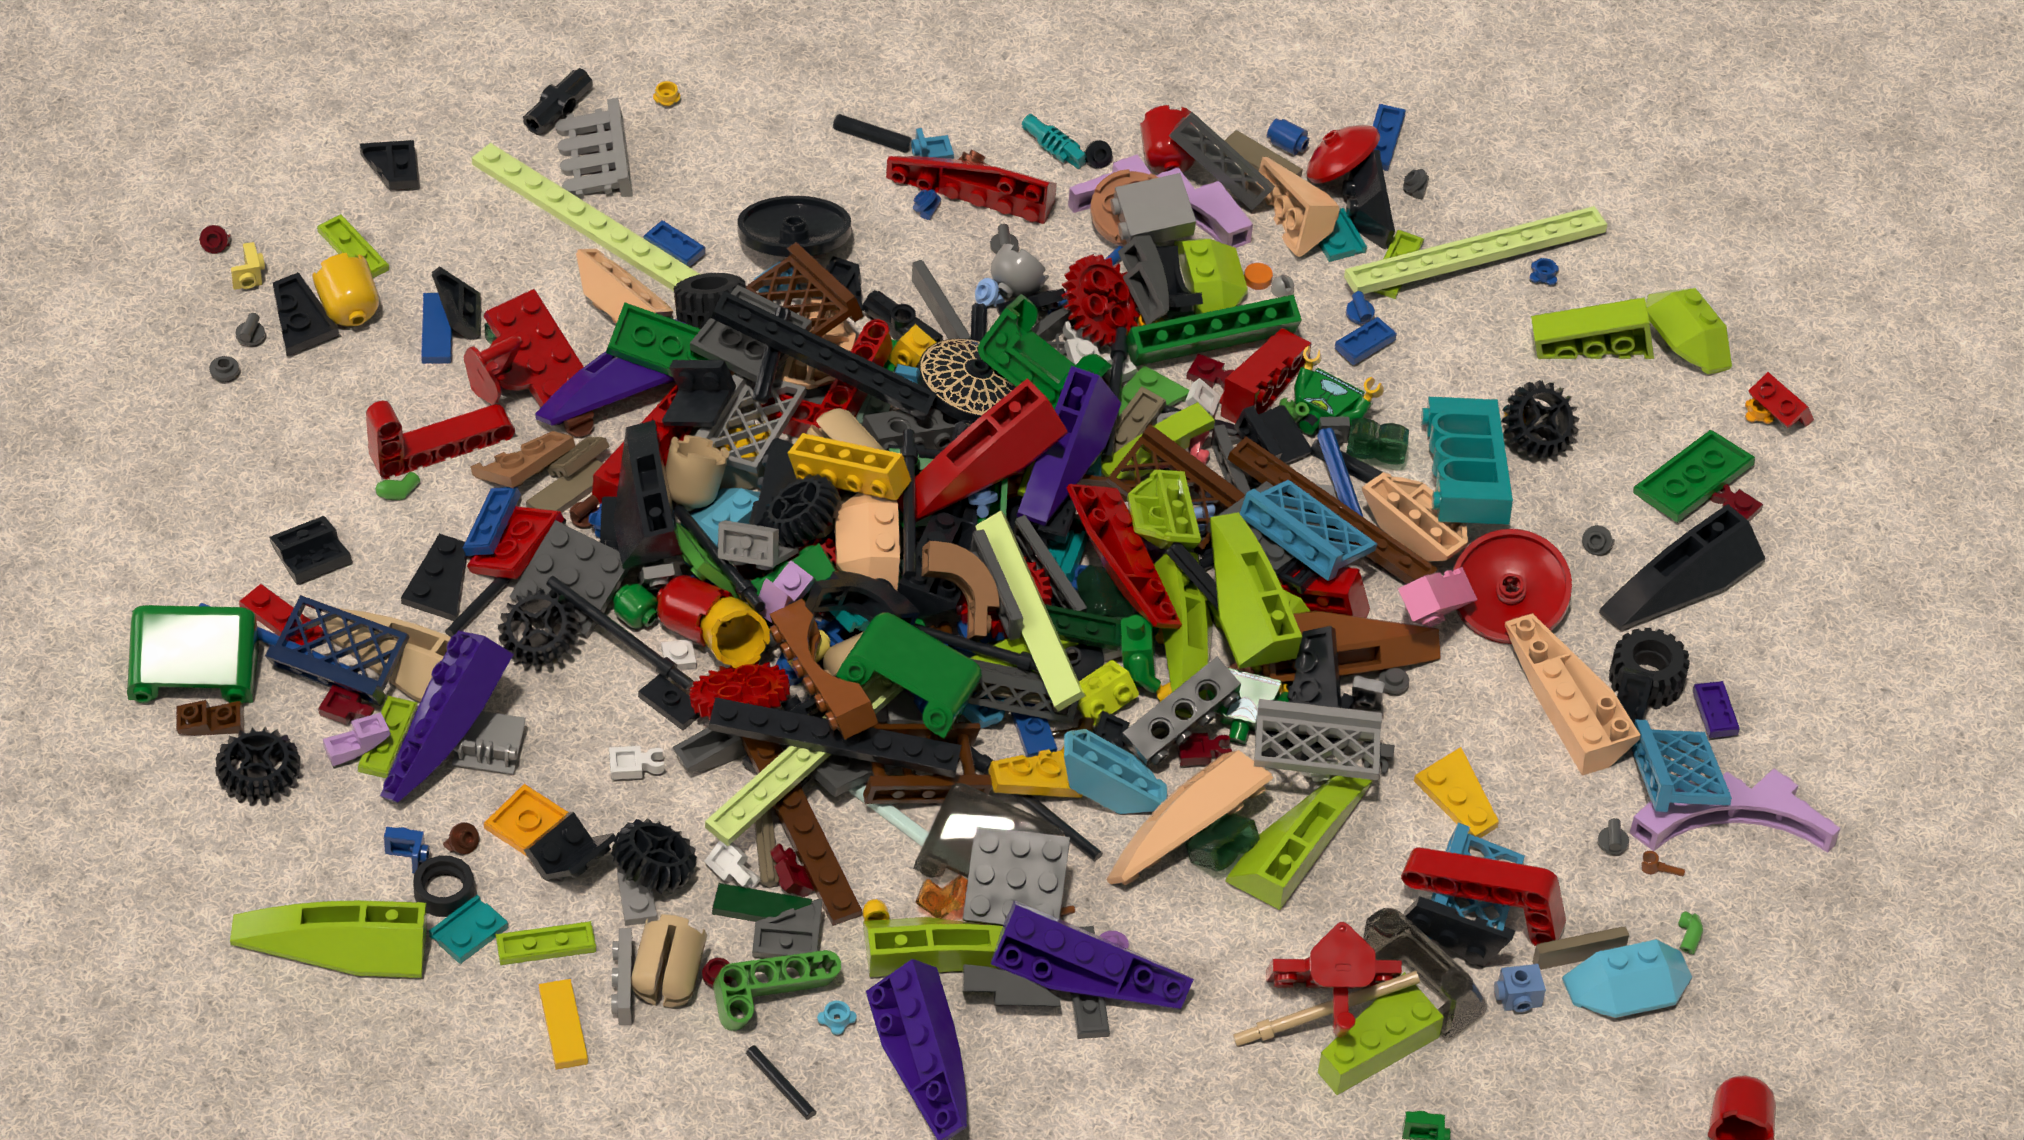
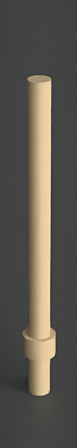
(1266, 1029)

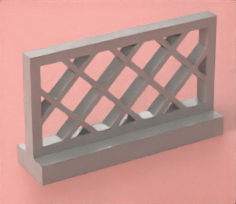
(732, 416)
(1318, 723)

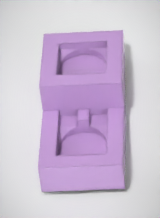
(366, 735)

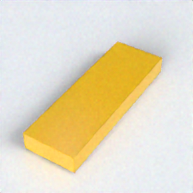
(563, 1024)

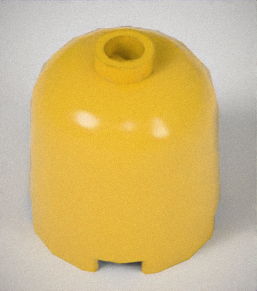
(346, 289)
(735, 632)

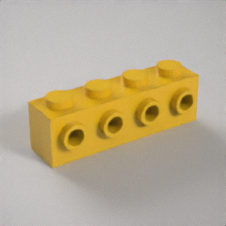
(850, 466)

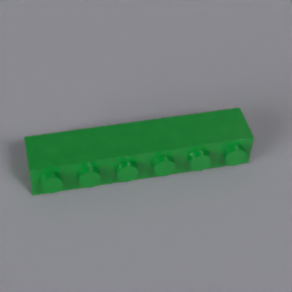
(1212, 330)

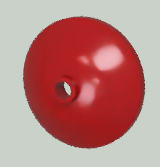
(1341, 152)

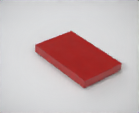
(517, 544)

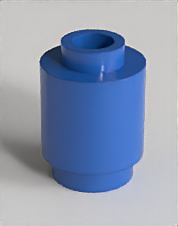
(1288, 136)

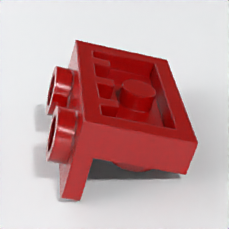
(1780, 401)

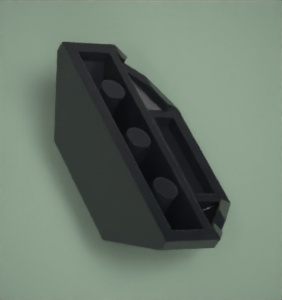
(1369, 201)

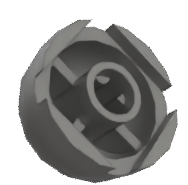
(1017, 272)

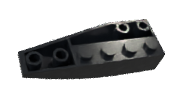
(644, 505)
(950, 525)
(1688, 570)

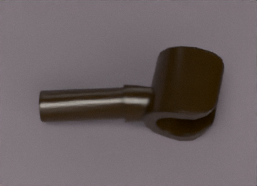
(1084, 723)

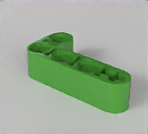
(778, 982)

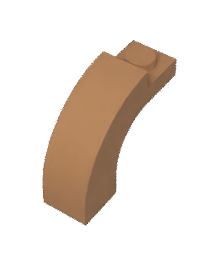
(970, 575)

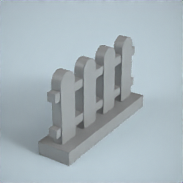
(593, 142)

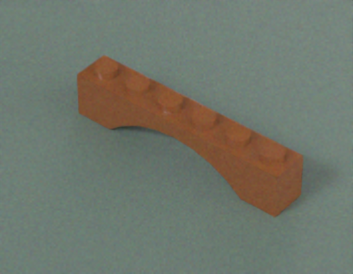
(843, 700)

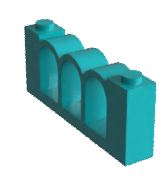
(1468, 460)

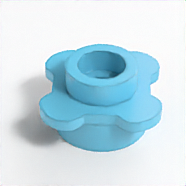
(833, 1009)

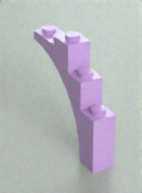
(1211, 204)
(1768, 804)

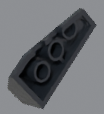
(776, 477)

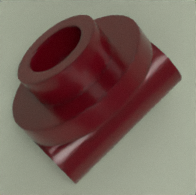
(214, 239)

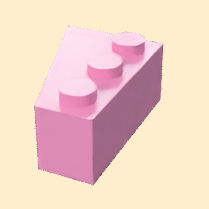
(1436, 596)

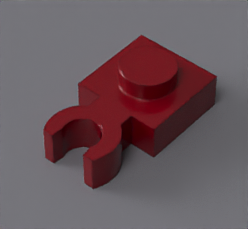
(1208, 370)
(1740, 501)
(1200, 749)
(792, 875)

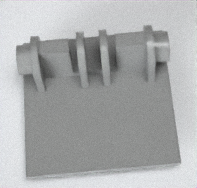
(491, 743)

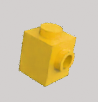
(910, 347)

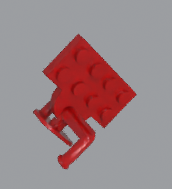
(525, 344)
(1336, 961)

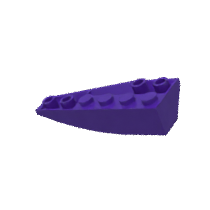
(599, 384)
(1088, 413)
(447, 709)
(1082, 962)
(922, 1043)

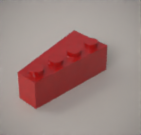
(1263, 375)

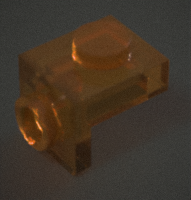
(943, 900)

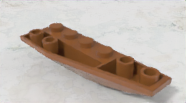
(1365, 644)

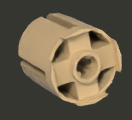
(844, 427)
(669, 952)

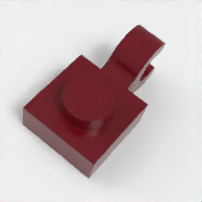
(343, 705)

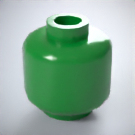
(636, 606)

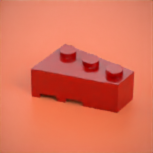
(1339, 595)

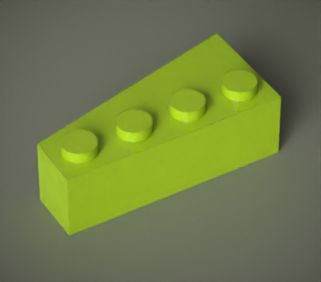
(1595, 331)
(1381, 1036)

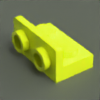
(1106, 690)

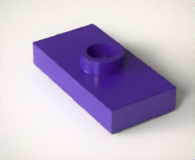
(1716, 709)

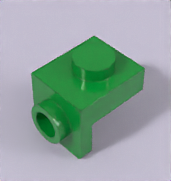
(1424, 1126)

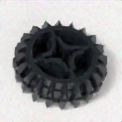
(1557, 436)
(803, 510)
(550, 609)
(257, 773)
(654, 855)

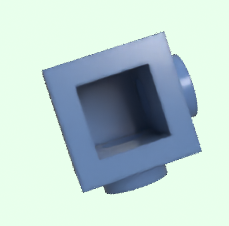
(1520, 988)

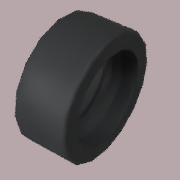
(443, 866)

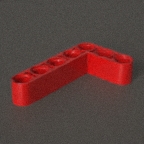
(872, 344)
(403, 452)
(1492, 881)

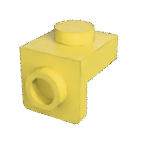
(248, 275)

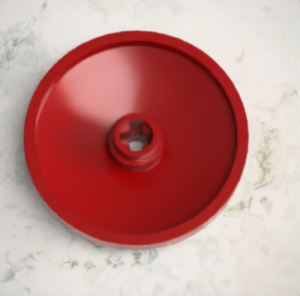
(1518, 563)

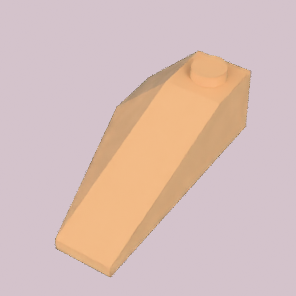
(1300, 207)

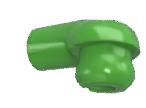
(1297, 412)
(397, 489)
(1694, 931)

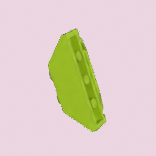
(1212, 270)
(1691, 328)
(1164, 510)

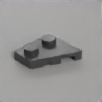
(789, 932)

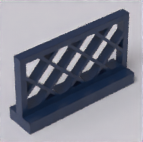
(321, 669)

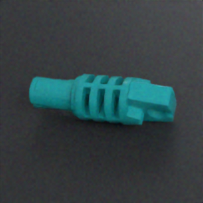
(1055, 141)

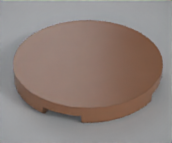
(1100, 206)

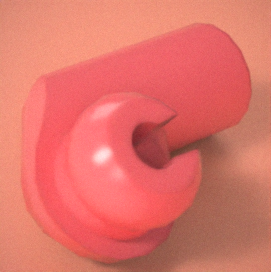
(1196, 447)

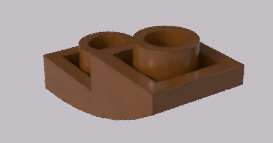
(201, 719)

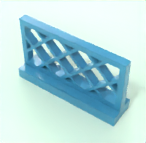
(1300, 538)
(1657, 769)
(1459, 844)

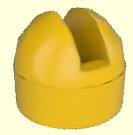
(875, 910)

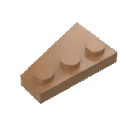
(534, 456)

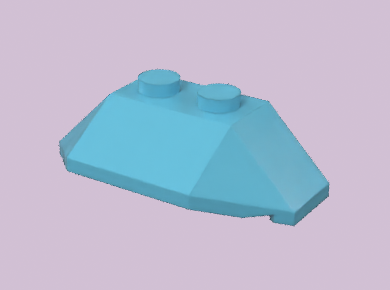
(729, 505)
(1110, 774)
(1629, 979)

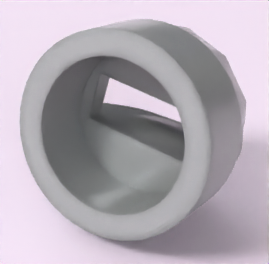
(1278, 286)

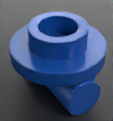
(926, 203)
(1360, 310)

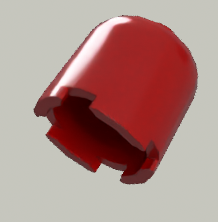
(1159, 148)
(684, 603)
(1743, 1110)

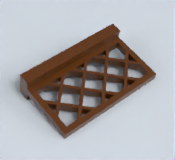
(820, 284)
(1178, 459)

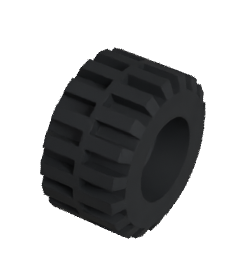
(699, 295)
(1655, 650)

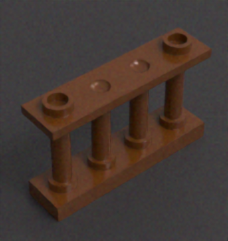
(925, 788)

